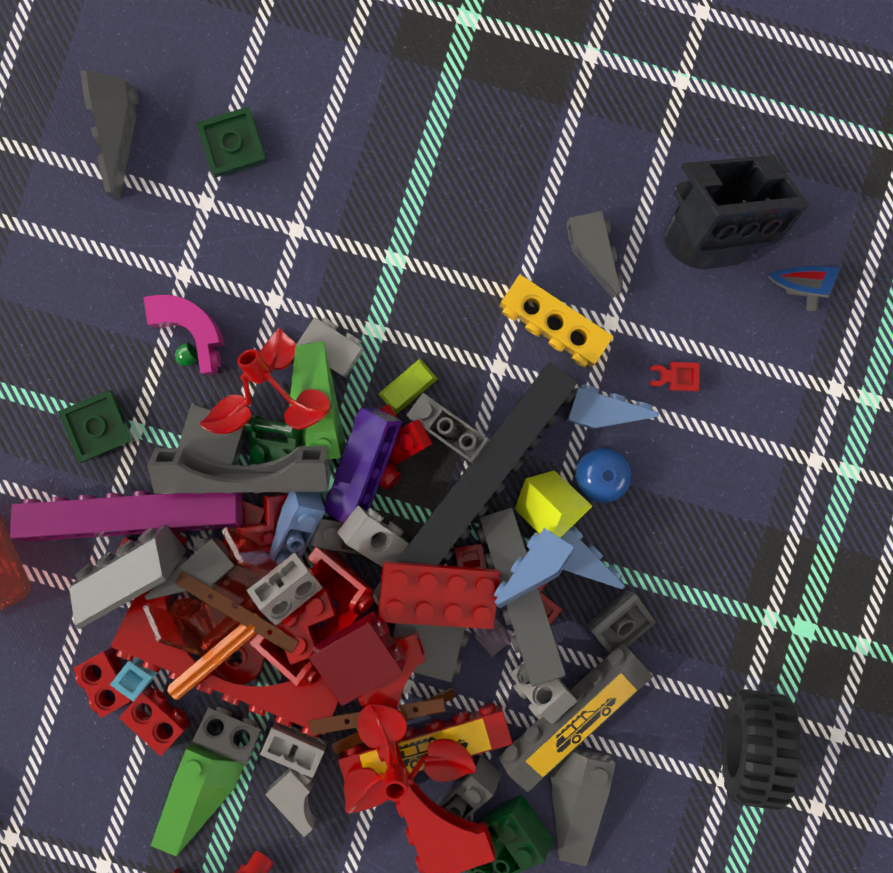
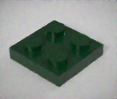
(231, 142)
(95, 426)

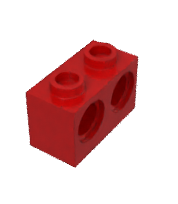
(97, 686)
(150, 727)

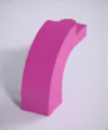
(176, 311)

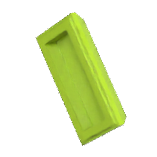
(408, 386)

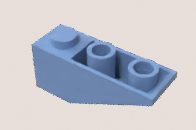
(597, 410)
(296, 525)
(587, 561)
(541, 564)

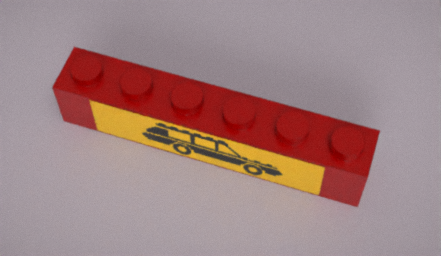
(475, 731)

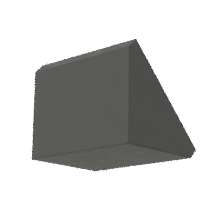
(621, 622)

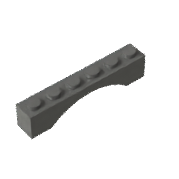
(184, 472)

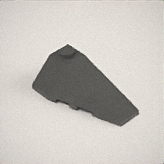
(114, 111)
(579, 799)

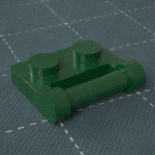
(266, 448)

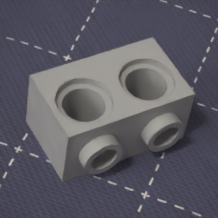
(284, 589)
(560, 702)
(294, 749)

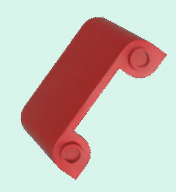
(344, 587)

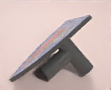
(808, 282)

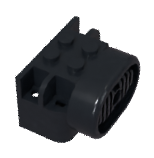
(731, 210)

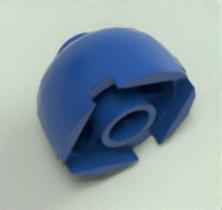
(603, 475)

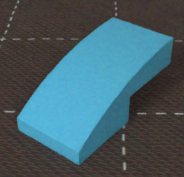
(133, 679)

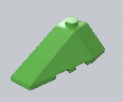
(313, 371)
(195, 794)

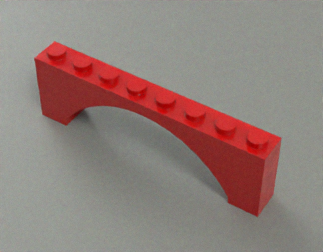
(285, 700)
(440, 838)

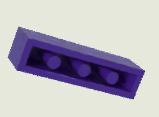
(362, 462)

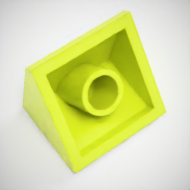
(550, 503)

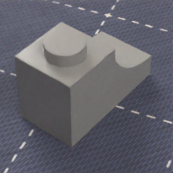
(290, 796)

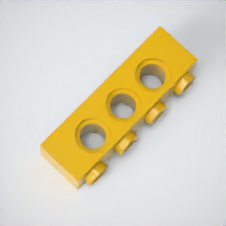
(571, 321)

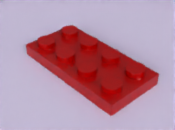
(438, 595)

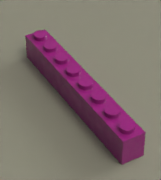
(123, 515)

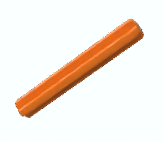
(211, 660)

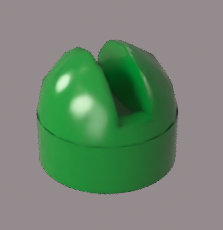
(186, 354)

